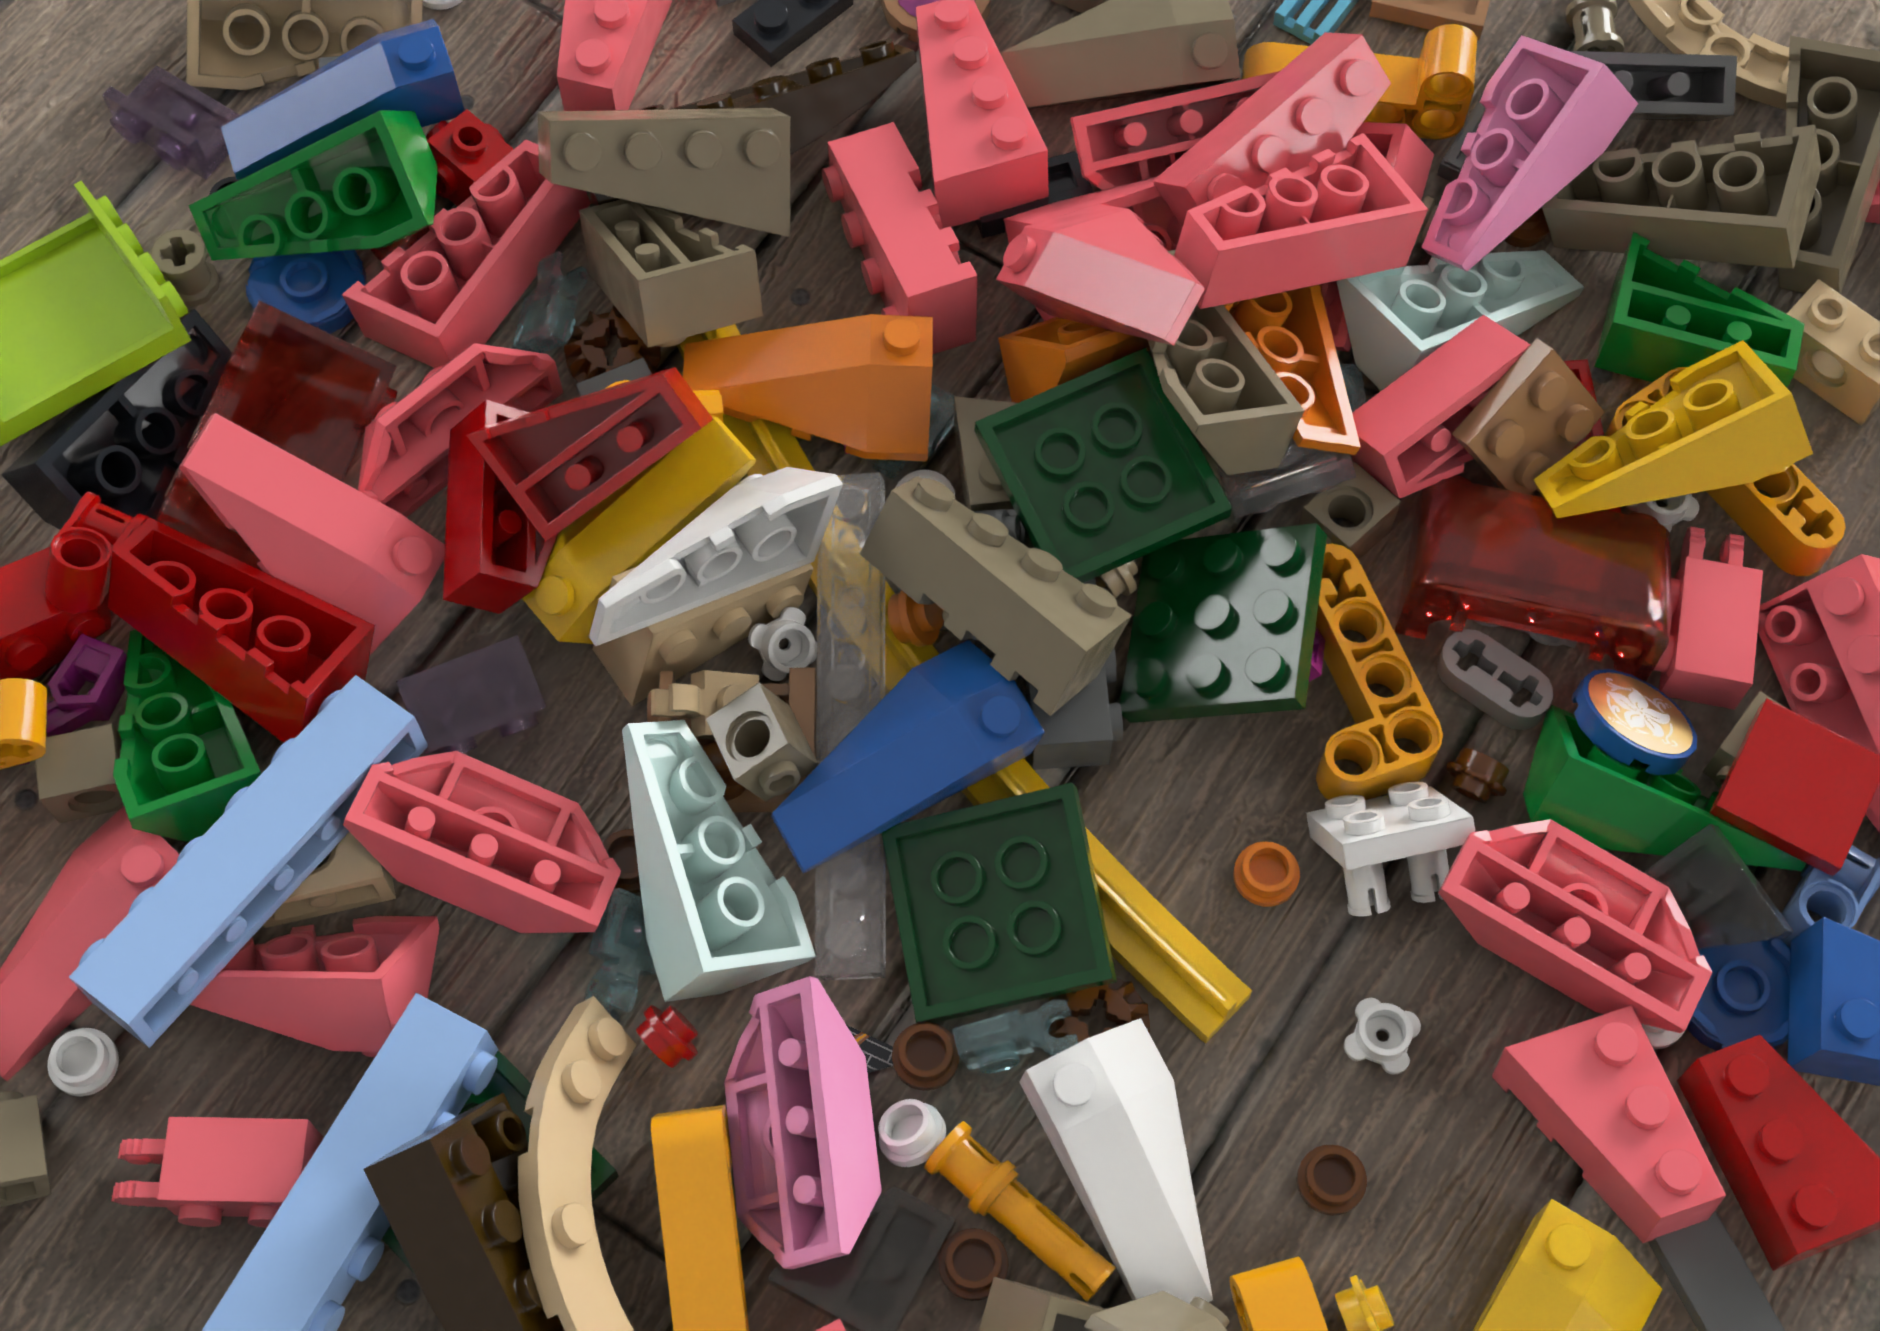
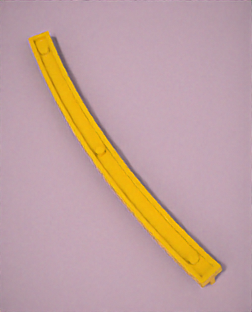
(1138, 928)

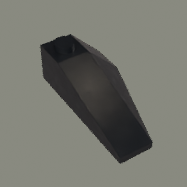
(126, 436)

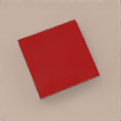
(1799, 787)

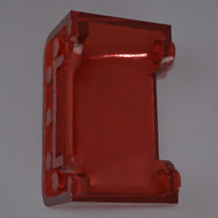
(295, 392)
(1520, 567)

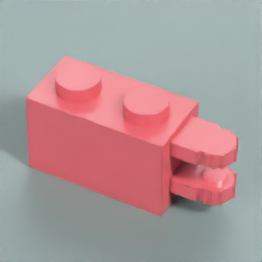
(1711, 625)
(220, 1167)

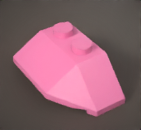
(801, 1127)

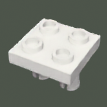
(1406, 823)

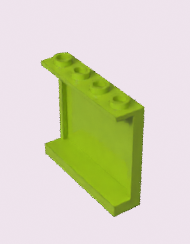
(79, 316)

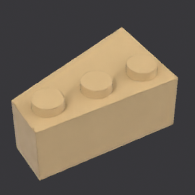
(697, 634)

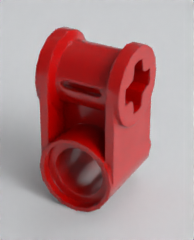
(83, 554)

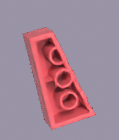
(978, 127)
(1303, 227)

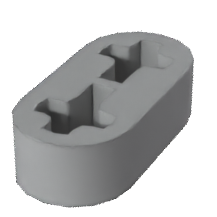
(1494, 679)

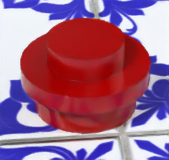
(668, 1035)

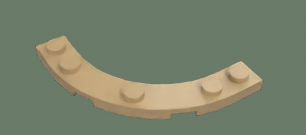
(1699, 30)
(557, 1170)

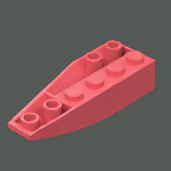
(1828, 652)

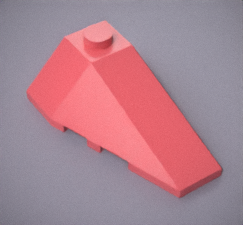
(78, 910)

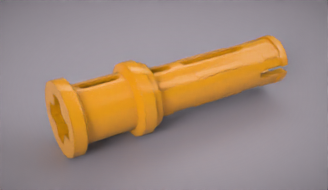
(995, 1190)

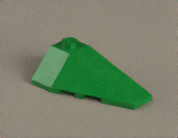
(334, 195)
(178, 747)
(1622, 804)

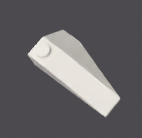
(737, 542)
(1125, 1152)

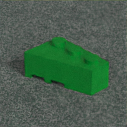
(1673, 318)

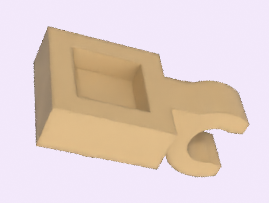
(701, 698)

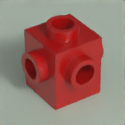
(464, 154)

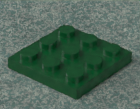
(1103, 468)
(1225, 625)
(998, 905)

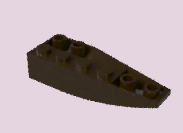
(815, 97)
(461, 1222)

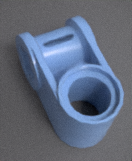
(1835, 897)

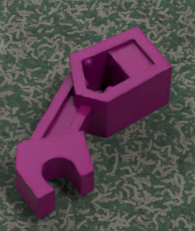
(90, 662)

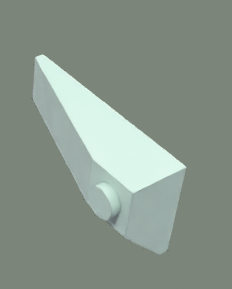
(705, 890)

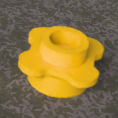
(1363, 1308)

